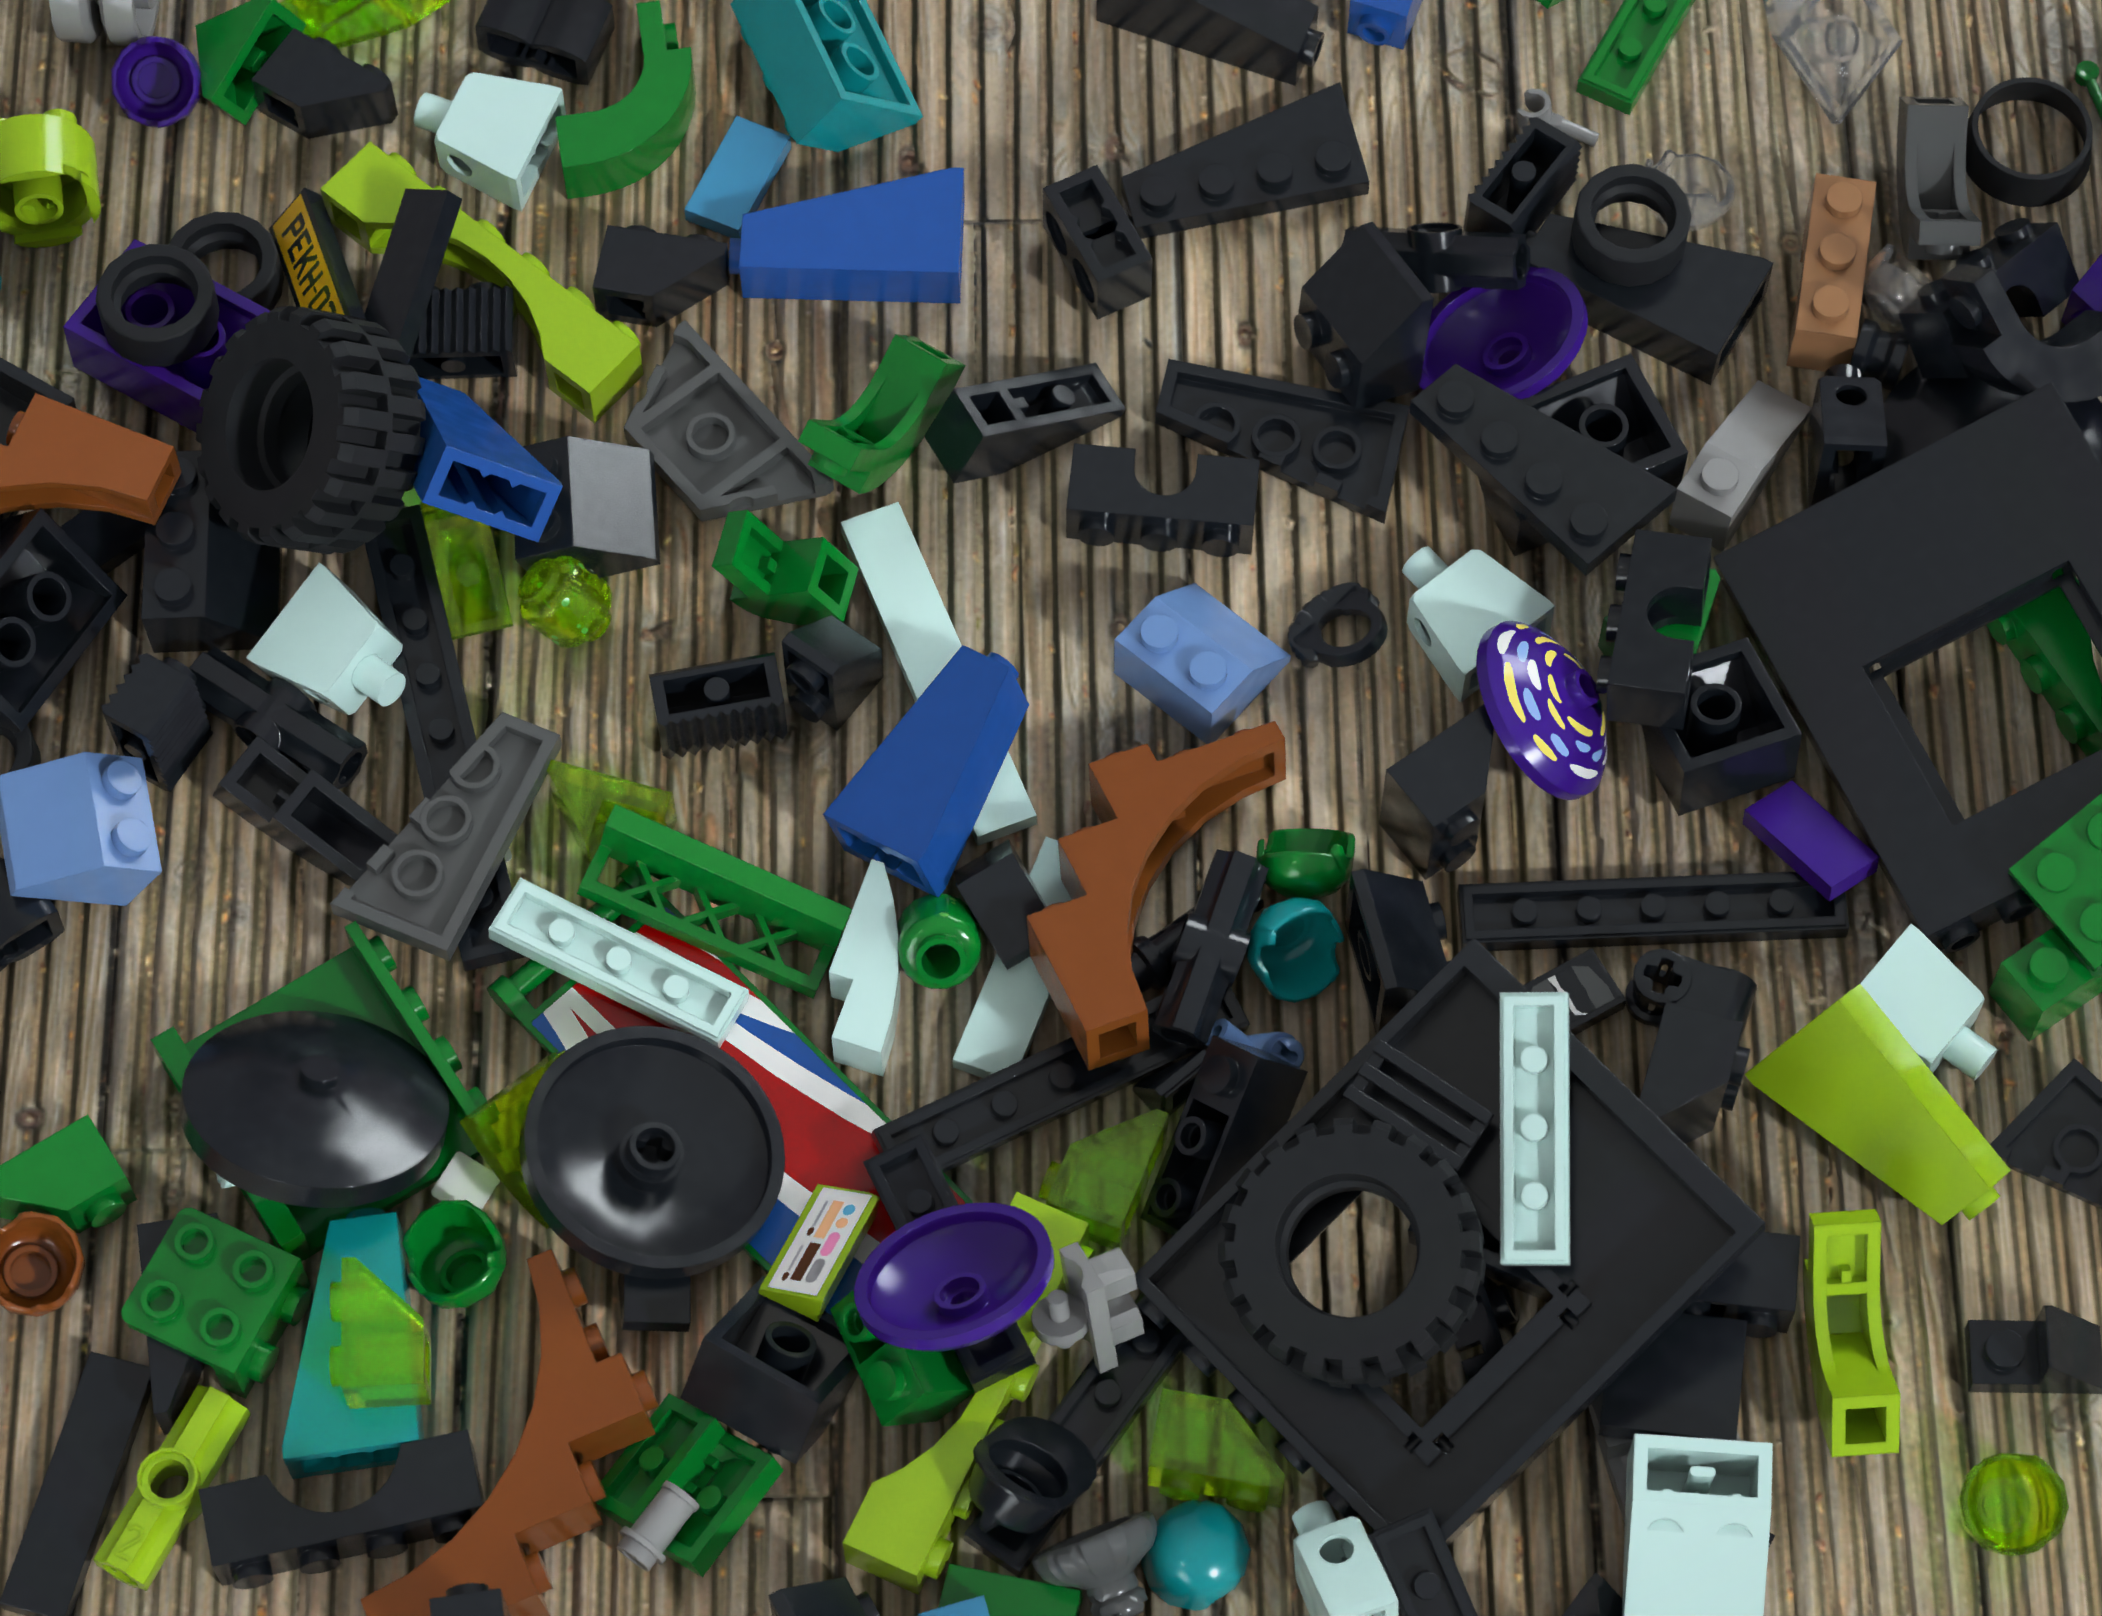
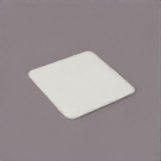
(466, 1181)

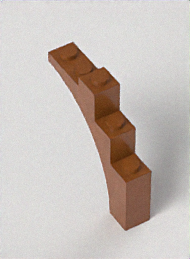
(83, 463)
(1110, 867)
(548, 1492)

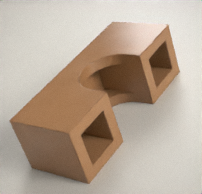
(1832, 272)

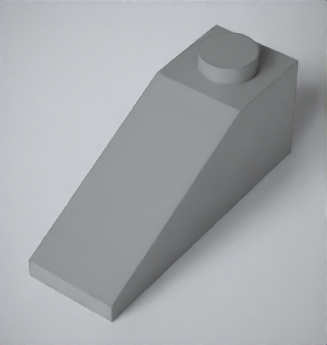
(1737, 464)

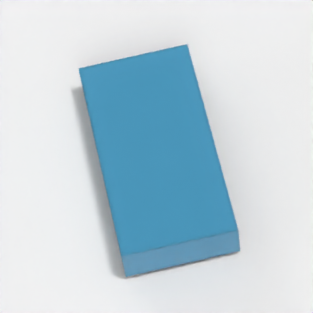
(737, 177)

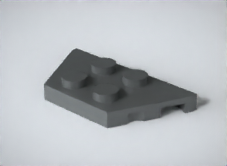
(717, 437)

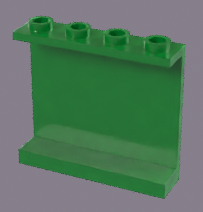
(359, 987)

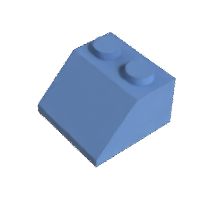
(1196, 660)
(79, 829)

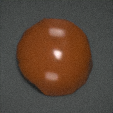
(38, 1264)

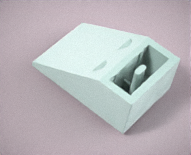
(1696, 1526)

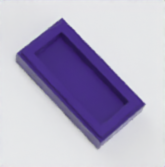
(1810, 840)

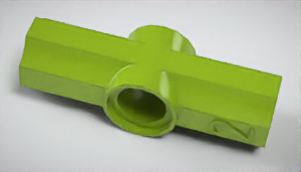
(153, 1523)

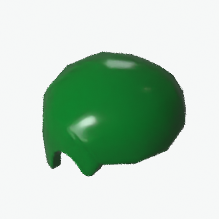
(1307, 861)
(454, 1254)

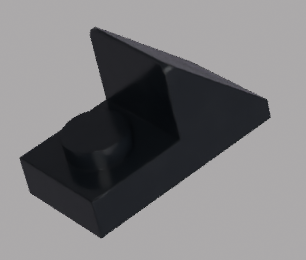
(2034, 1356)

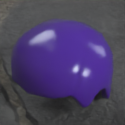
(156, 81)

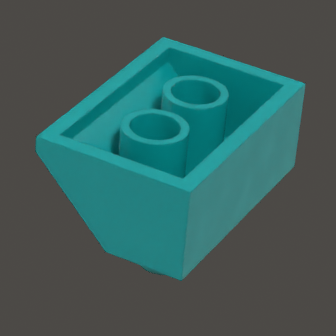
(828, 70)

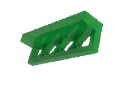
(721, 880)

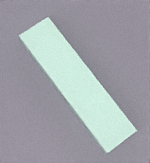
(618, 963)
(1014, 998)
(1534, 1129)

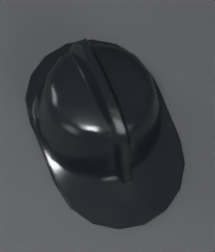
(1028, 1473)

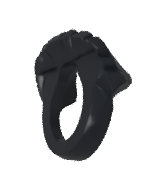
(1343, 599)

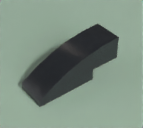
(302, 812)

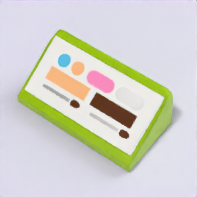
(820, 1249)

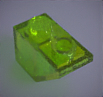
(383, 1343)
(1211, 1451)

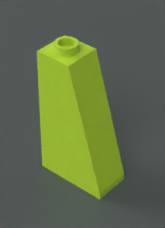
(1883, 1108)

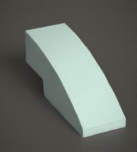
(867, 977)

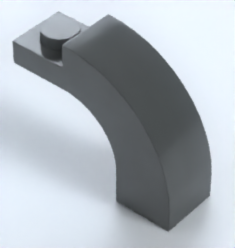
(1932, 179)

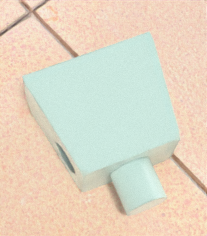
(494, 133)
(1460, 605)
(331, 647)
(1930, 1004)
(1339, 1566)

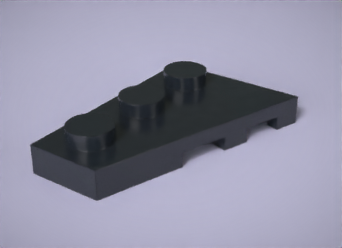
(2060, 1136)

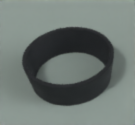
(2019, 187)

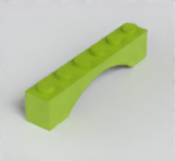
(584, 354)
(911, 1511)

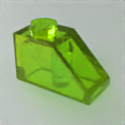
(467, 573)
(1107, 1176)

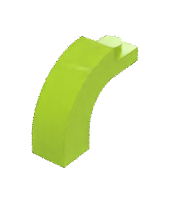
(1845, 1334)

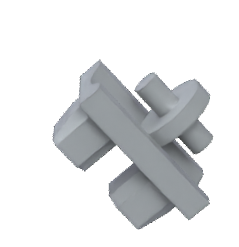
(1093, 1307)

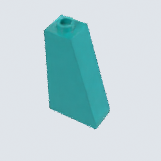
(321, 1428)

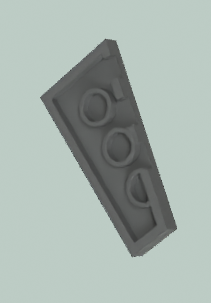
(446, 856)

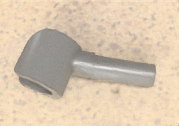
(1540, 103)

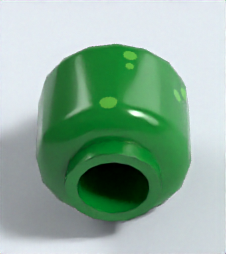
(938, 941)

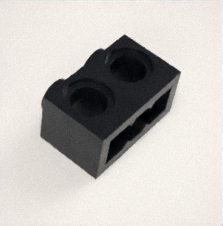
(1097, 242)

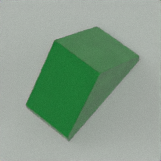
(234, 50)

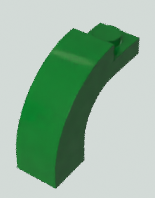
(641, 131)
(887, 418)

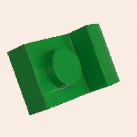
(782, 578)

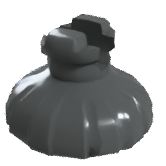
(1103, 1563)

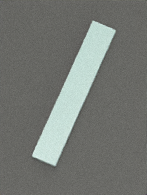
(924, 639)

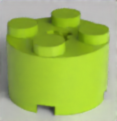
(47, 178)

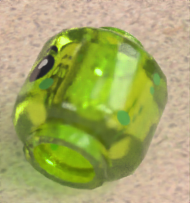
(565, 601)

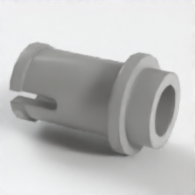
(657, 1526)

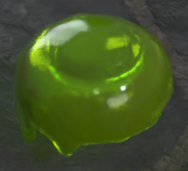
(2013, 1503)

